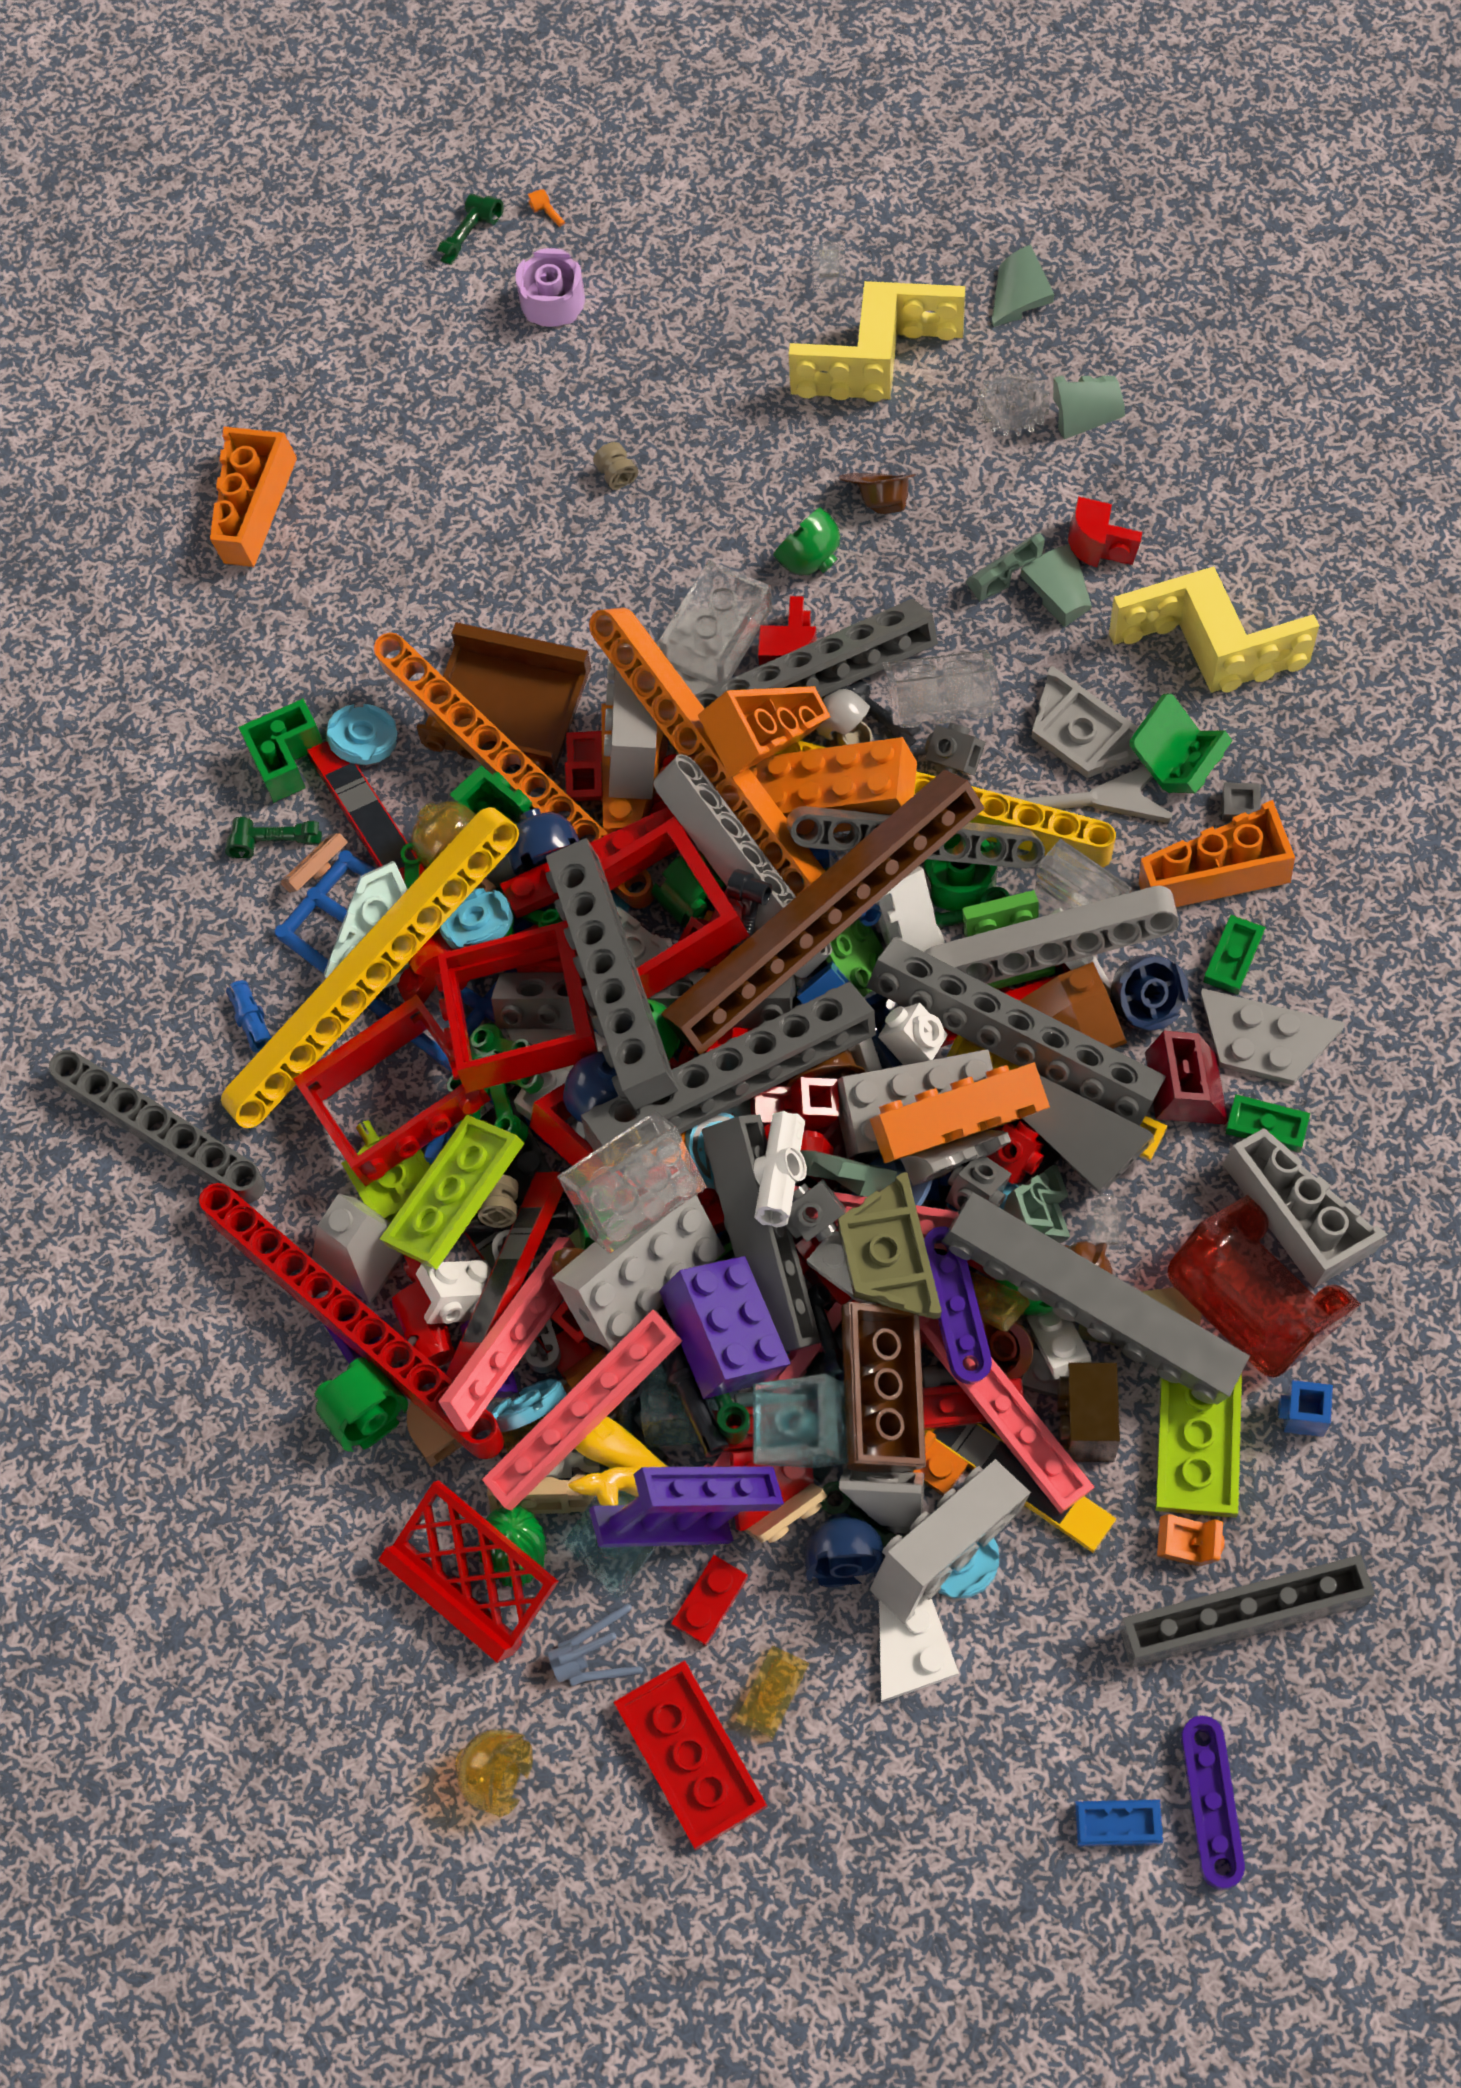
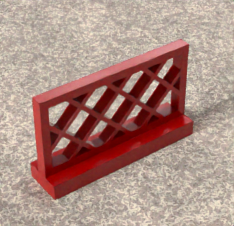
(456, 1601)

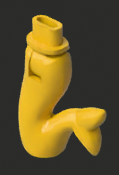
(618, 1450)

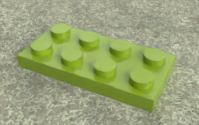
(451, 1191)
(1198, 1452)

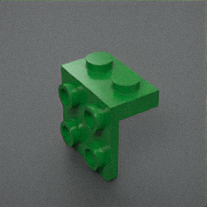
(1175, 748)
(491, 791)

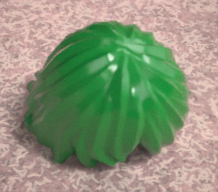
(525, 1532)

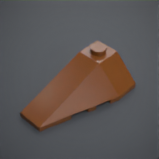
(1081, 1003)

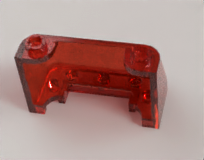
(1252, 1293)

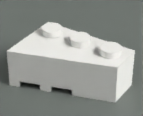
(910, 913)

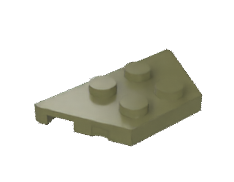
(888, 1251)

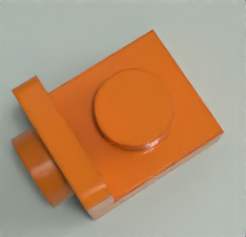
(942, 1466)

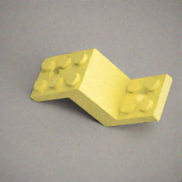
(885, 313)
(1212, 630)

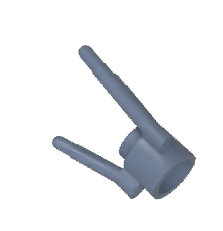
(570, 1656)

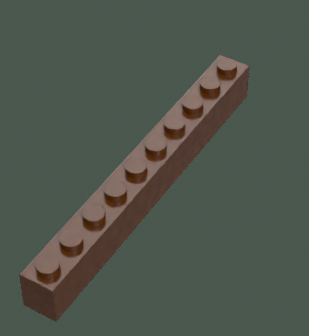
(822, 911)

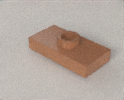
(315, 863)

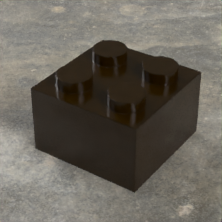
(1091, 1410)

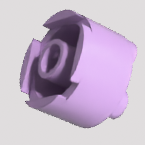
(550, 288)

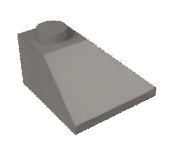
(351, 1247)
(888, 1498)

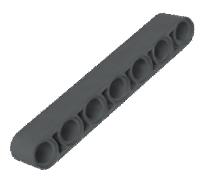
(966, 851)
(146, 1114)

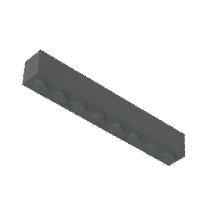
(1095, 1300)

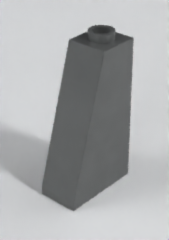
(1088, 1136)

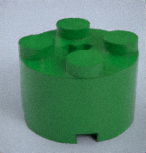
(959, 883)
(682, 893)
(360, 1405)

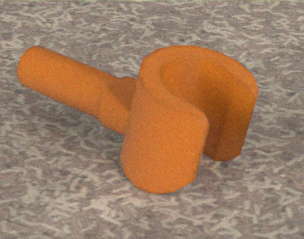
(539, 200)

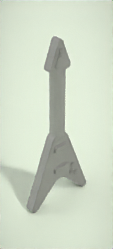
(1118, 796)

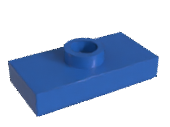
(1118, 1823)

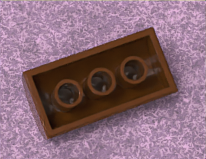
(882, 1389)

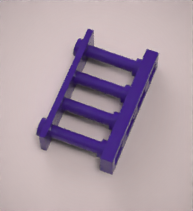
(686, 1506)

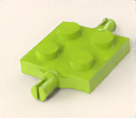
(393, 1189)

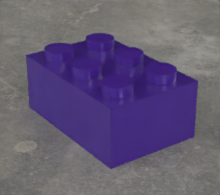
(724, 1326)

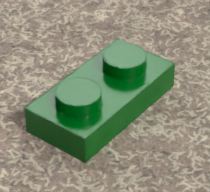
(1234, 954)
(1283, 1123)

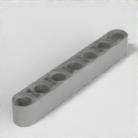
(723, 838)
(1063, 936)

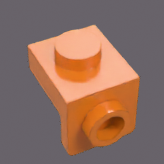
(1190, 1540)

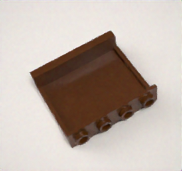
(519, 686)

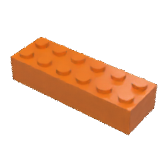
(845, 777)

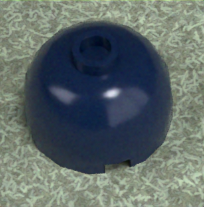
(538, 837)
(1149, 991)
(589, 1084)
(842, 1550)

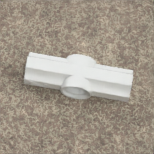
(779, 1169)

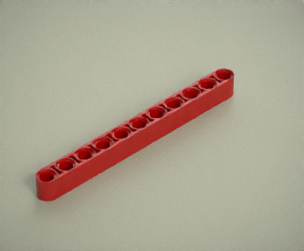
(338, 1304)

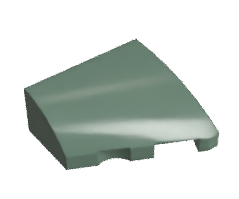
(1020, 287)
(1087, 403)
(997, 575)
(1060, 584)
(857, 1176)
(1038, 1204)

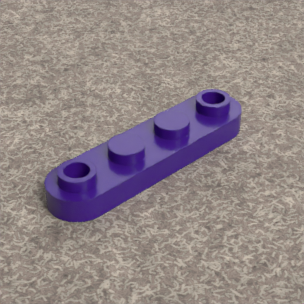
(960, 1316)
(1212, 1802)

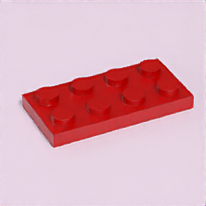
(690, 1755)

